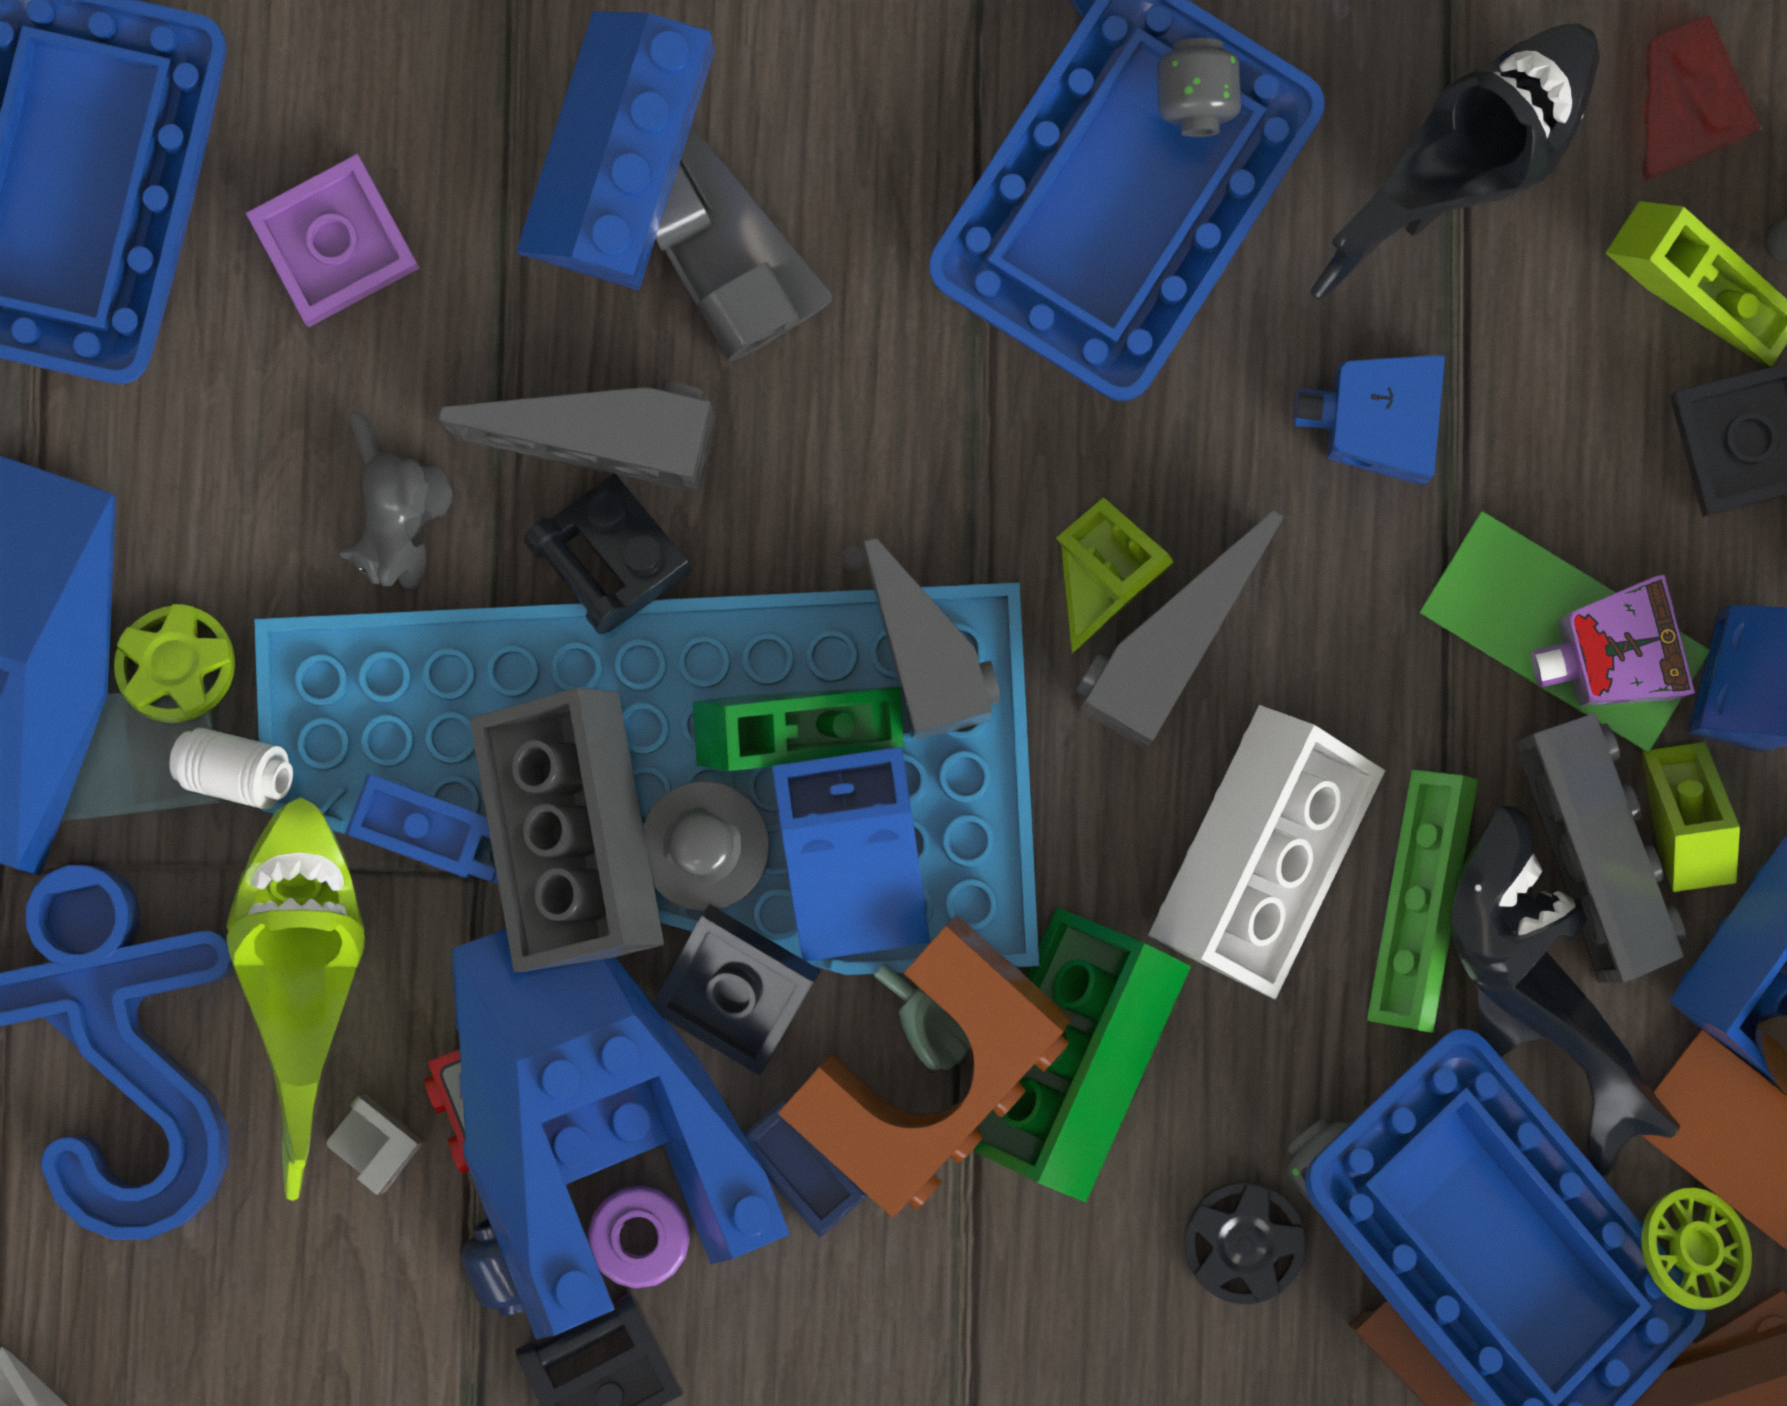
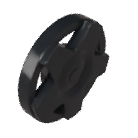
(1244, 1243)

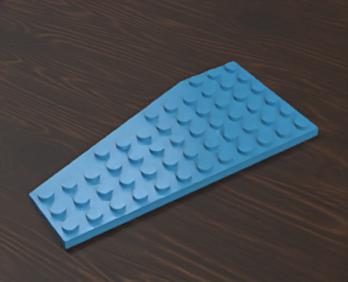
(402, 686)

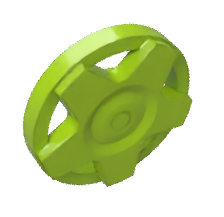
(174, 663)

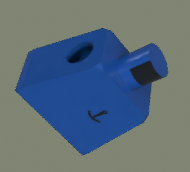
(1380, 415)

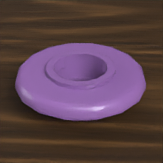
(632, 1269)

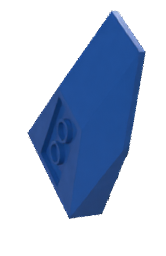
(51, 648)

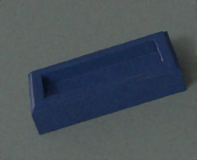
(802, 1173)

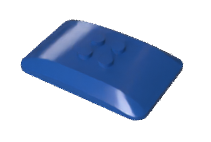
(97, 175)
(1104, 218)
(1498, 1237)

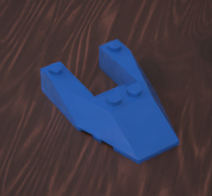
(570, 1079)

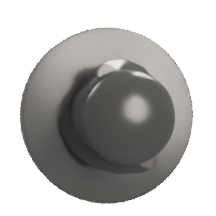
(705, 845)

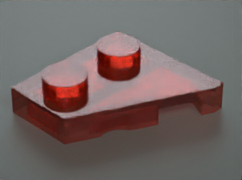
(1692, 98)

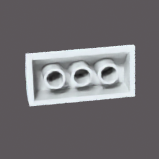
(1267, 851)

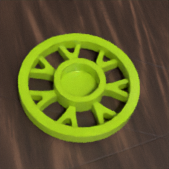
(1696, 1249)

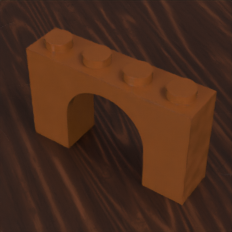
(898, 1151)

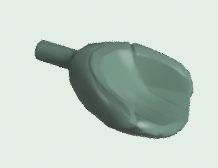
(928, 1027)

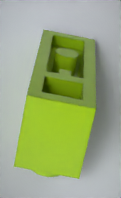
(1702, 278)

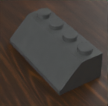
(566, 830)
(1599, 848)

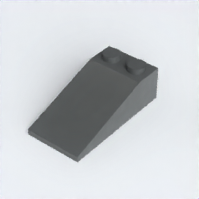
(624, 432)
(1154, 663)

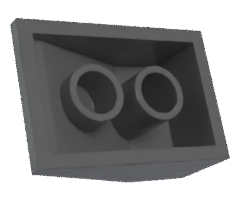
(932, 659)

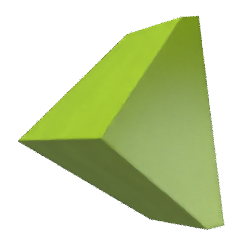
(1106, 568)

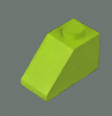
(1691, 817)

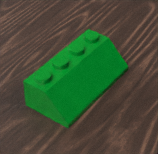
(1118, 1008)

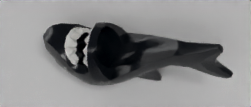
(1480, 142)
(1529, 996)

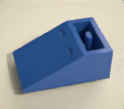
(1744, 680)
(851, 854)

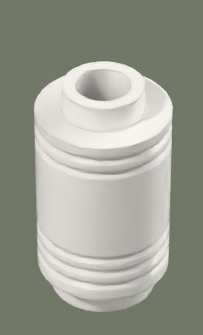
(231, 767)

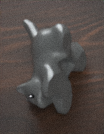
(398, 502)

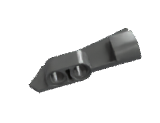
(734, 256)

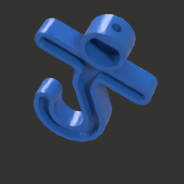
(92, 995)

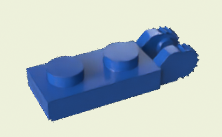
(421, 827)

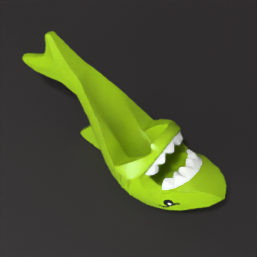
(295, 954)

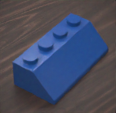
(617, 145)
(1743, 967)

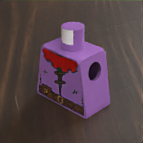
(1619, 649)

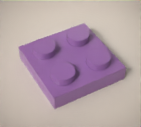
(332, 240)

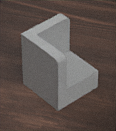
(374, 1143)

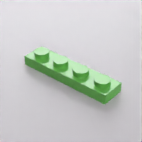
(1421, 900)

